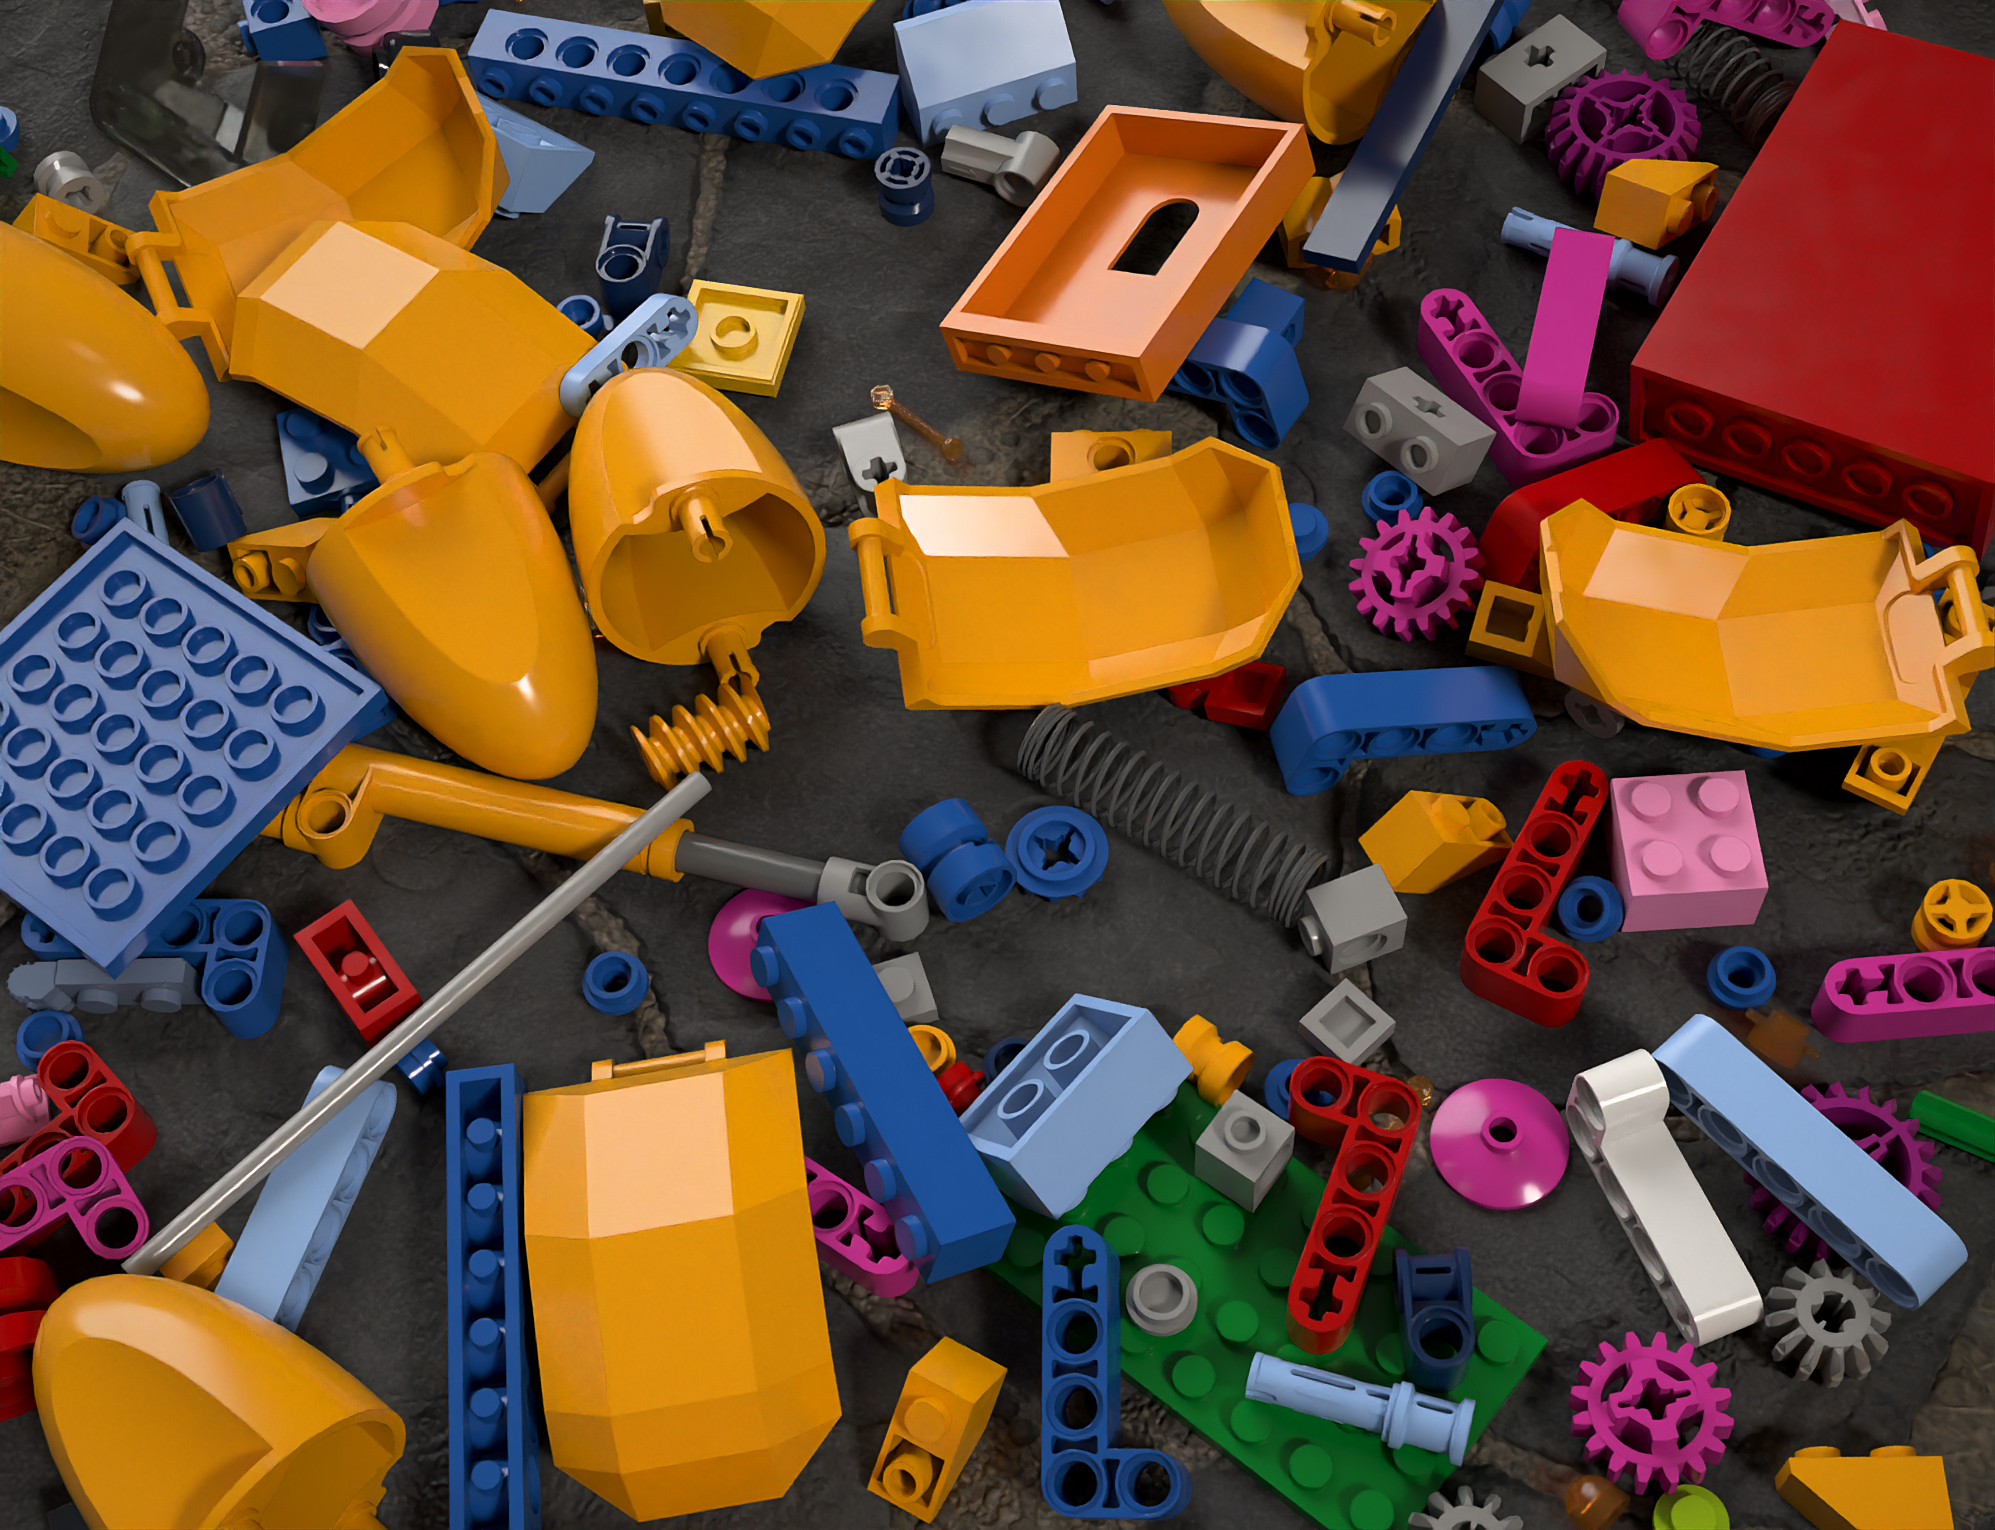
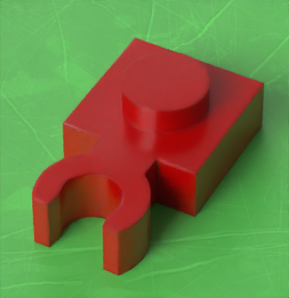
(1239, 697)

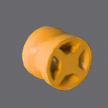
(1960, 905)

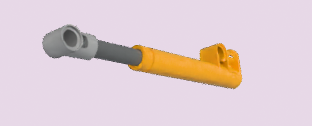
(372, 782)

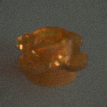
(1780, 1037)

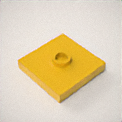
(740, 337)

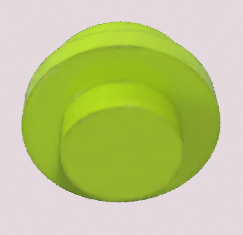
(1690, 1509)

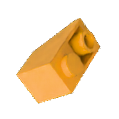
(1656, 200)
(81, 236)
(276, 560)
(1511, 630)
(1436, 840)
(936, 1427)
(1867, 1493)

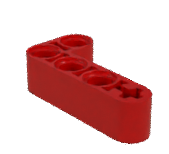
(1625, 485)
(1540, 881)
(85, 1112)
(1343, 1209)

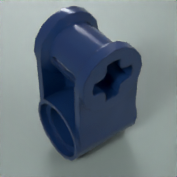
(631, 262)
(208, 512)
(1434, 1303)

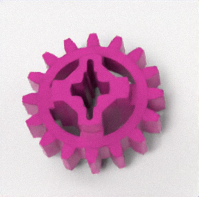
(1417, 574)
(1629, 1435)

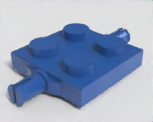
(322, 464)

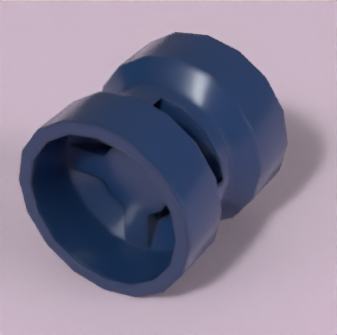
(904, 186)

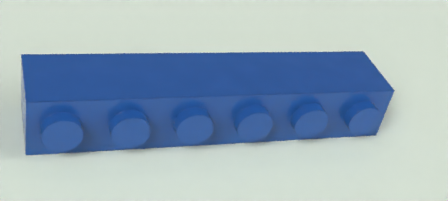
(881, 1093)

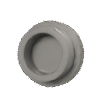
(1161, 1300)

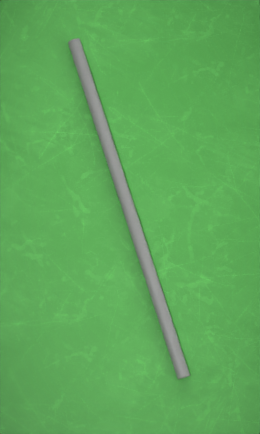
(414, 1028)

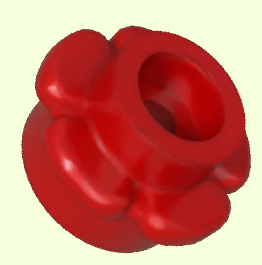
(961, 1086)

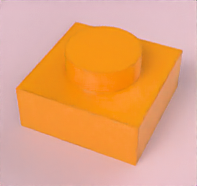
(202, 1259)

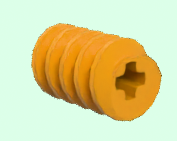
(705, 735)

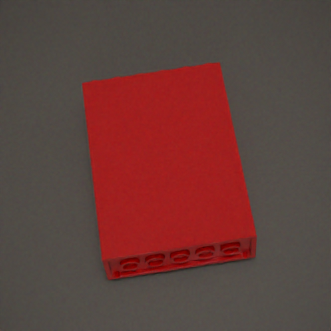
(1849, 300)

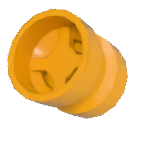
(1698, 512)
(1216, 1065)

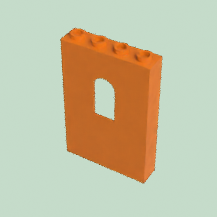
(1048, 295)

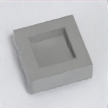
(908, 989)
(1346, 1025)

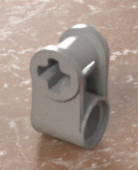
(869, 456)

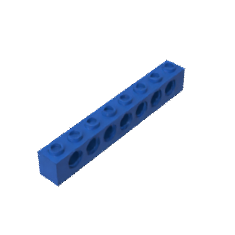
(683, 86)
(490, 1308)

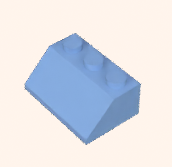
(984, 64)
(536, 159)
(1073, 1101)

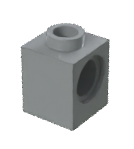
(1352, 919)
(1244, 1151)

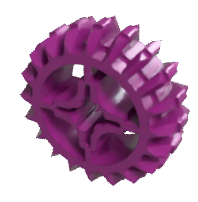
(1615, 121)
(1878, 1136)

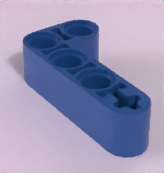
(1252, 374)
(1395, 716)
(215, 954)
(1100, 1372)

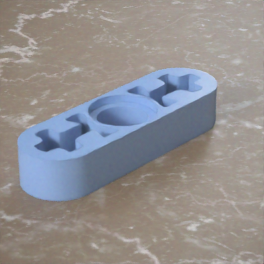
(653, 349)

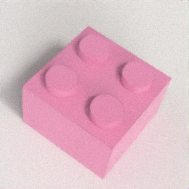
(1684, 850)

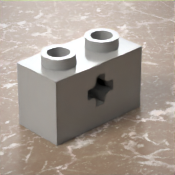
(1526, 79)
(1419, 430)

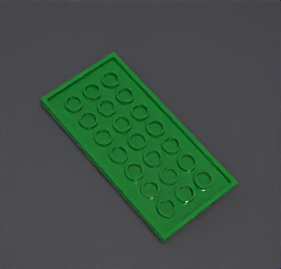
(1242, 1276)

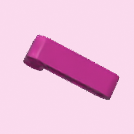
(1666, 25)
(1564, 328)
(1487, 383)
(1869, 999)
(83, 1205)
(844, 1244)

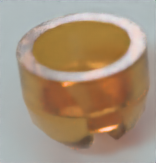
(1594, 1503)

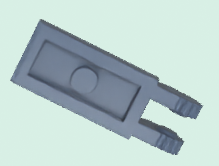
(148, 982)

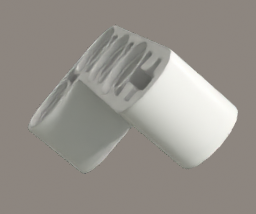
(1677, 1235)

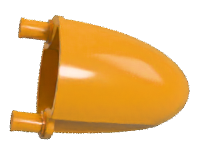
(1306, 58)
(88, 369)
(687, 523)
(464, 608)
(203, 1414)

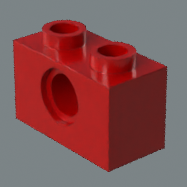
(359, 972)

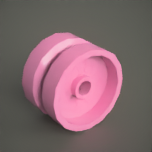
(365, 22)

